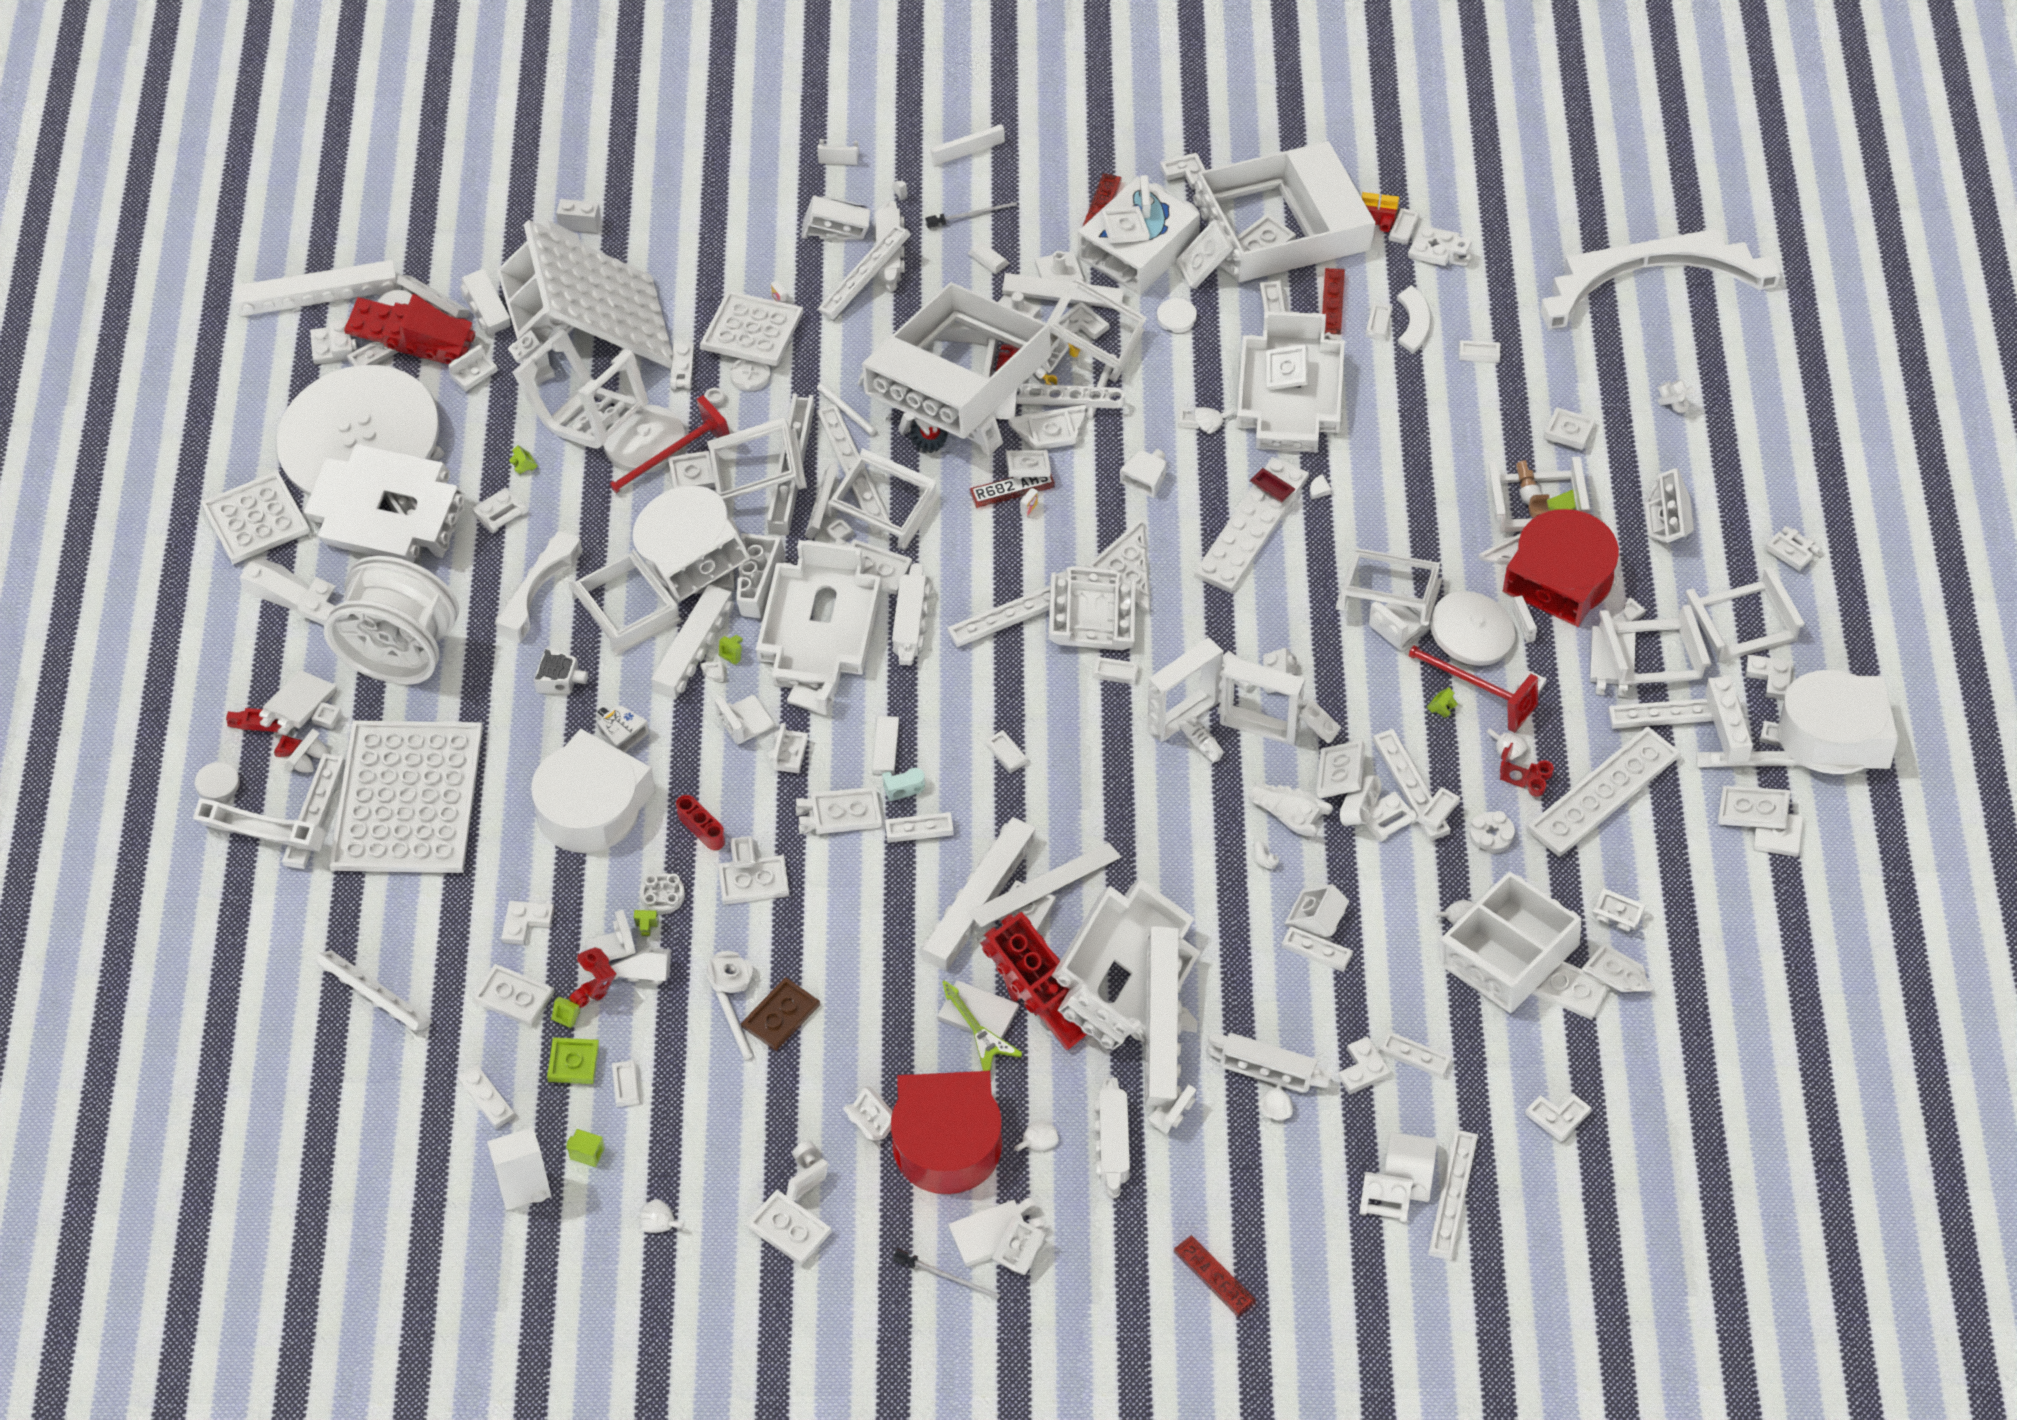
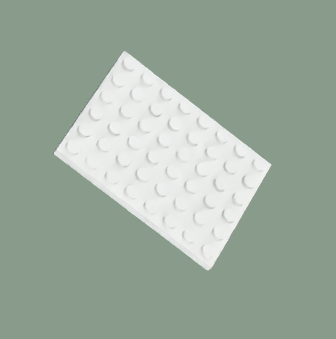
(598, 294)
(407, 797)

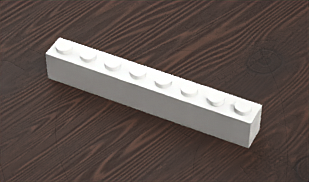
(316, 288)
(981, 887)
(1162, 1017)

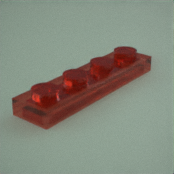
(1333, 299)

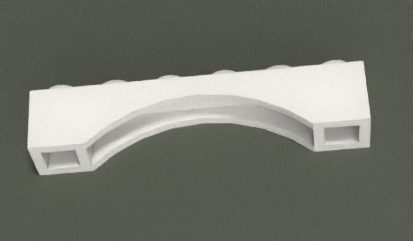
(559, 555)
(239, 821)

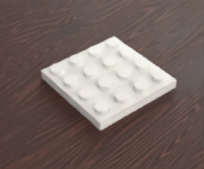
(751, 328)
(255, 517)

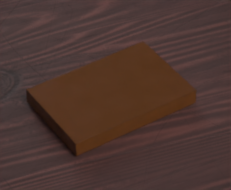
(780, 1014)

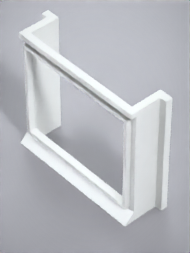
(1116, 364)
(792, 449)
(1578, 486)
(917, 515)
(1778, 597)
(1426, 604)
(639, 630)
(1690, 635)

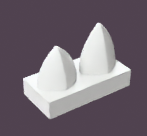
(310, 745)

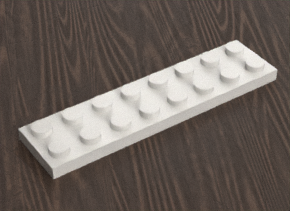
(1248, 530)
(1603, 791)

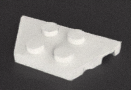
(1050, 428)

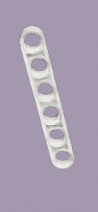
(1065, 393)

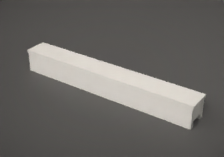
(785, 493)

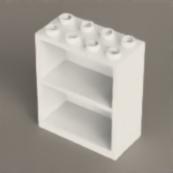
(523, 293)
(1510, 941)

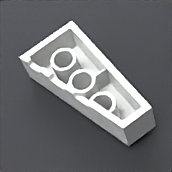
(757, 573)

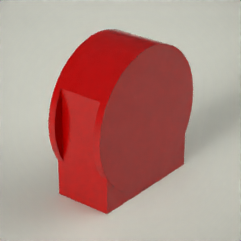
(1563, 564)
(946, 1130)

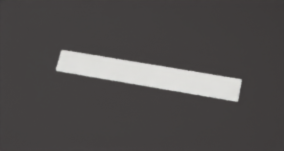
(1044, 884)

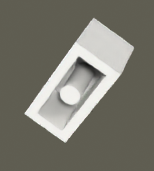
(579, 215)

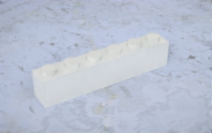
(692, 642)

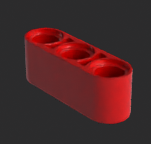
(703, 831)

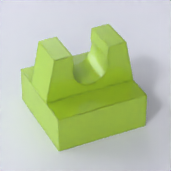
(523, 459)
(730, 648)
(1440, 702)
(646, 920)
(565, 1012)

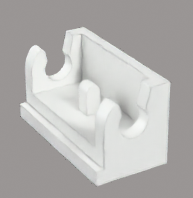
(838, 154)

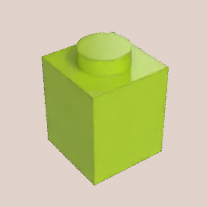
(585, 1147)

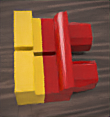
(1387, 213)

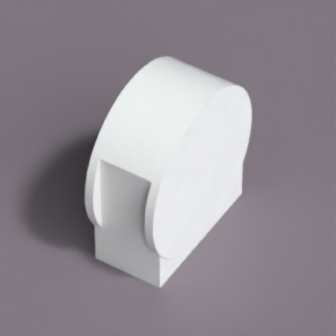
(688, 539)
(1838, 722)
(589, 794)

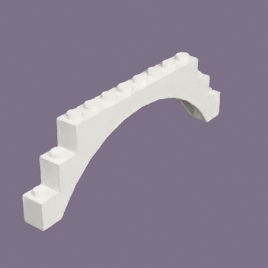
(1697, 249)

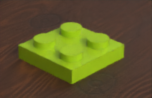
(573, 1060)

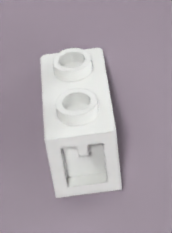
(812, 700)

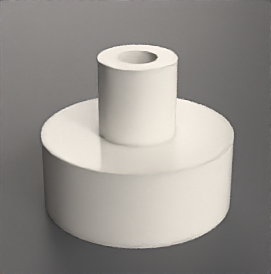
(805, 1153)

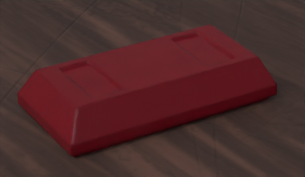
(1272, 485)

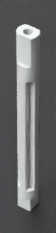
(1757, 758)

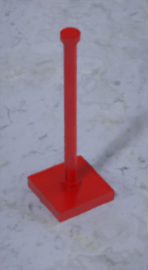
(711, 420)
(1519, 704)

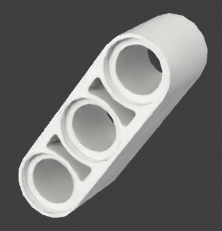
(1360, 803)

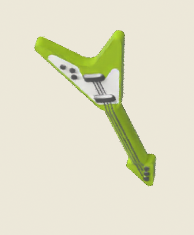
(987, 1042)

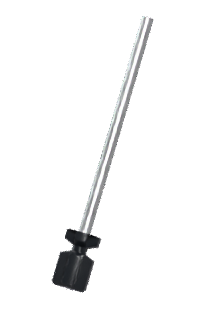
(933, 221)
(903, 1257)

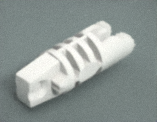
(1201, 738)

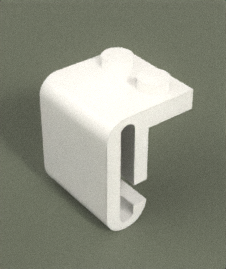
(1397, 623)
(1412, 1159)

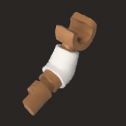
(1530, 491)

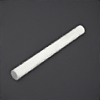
(1102, 383)
(846, 409)
(735, 1027)

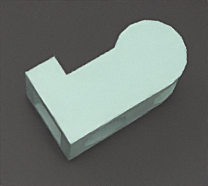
(903, 784)

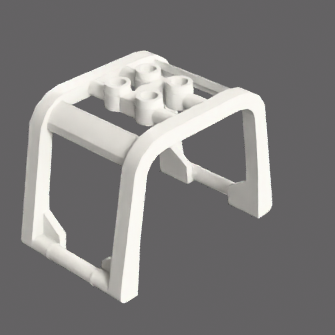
(596, 415)

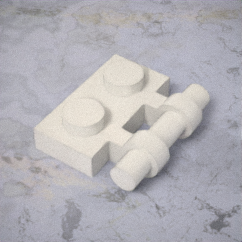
(1790, 551)

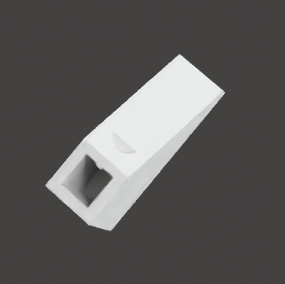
(645, 964)

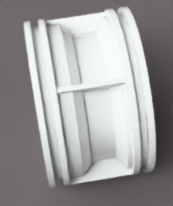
(391, 620)

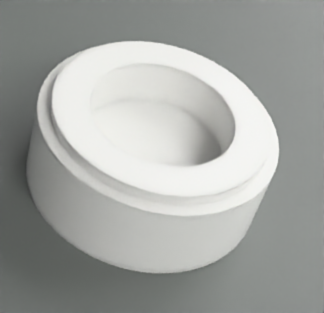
(715, 397)

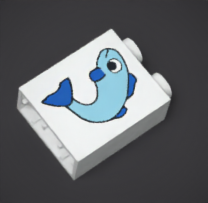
(1140, 263)

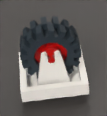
(923, 433)

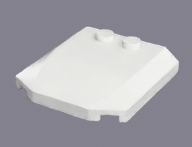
(1092, 609)

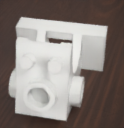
(524, 348)
(988, 440)

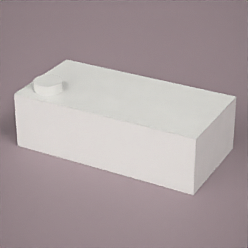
(519, 1168)

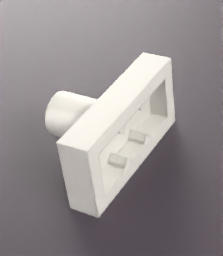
(1017, 302)

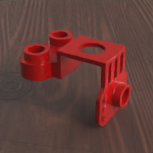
(1531, 777)
(597, 963)

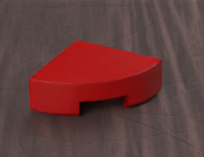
(286, 746)

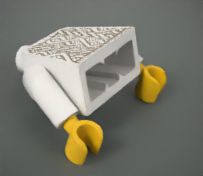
(1058, 349)

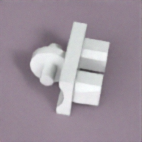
(1675, 394)

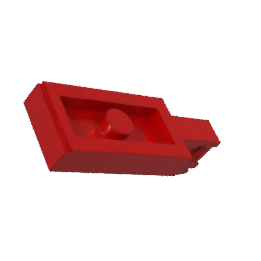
(250, 720)

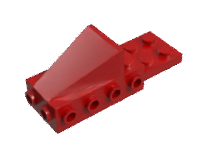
(412, 329)
(1027, 972)

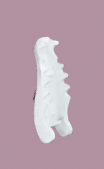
(1293, 808)

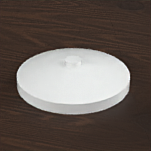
(644, 437)
(1472, 628)

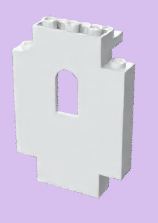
(1291, 416)
(350, 496)
(816, 651)
(1118, 933)

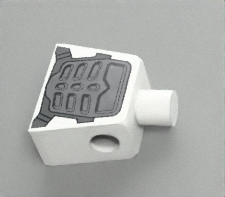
(558, 673)

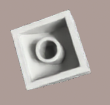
(1318, 910)

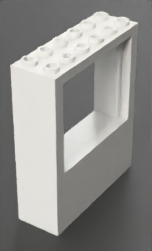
(1317, 195)
(941, 390)

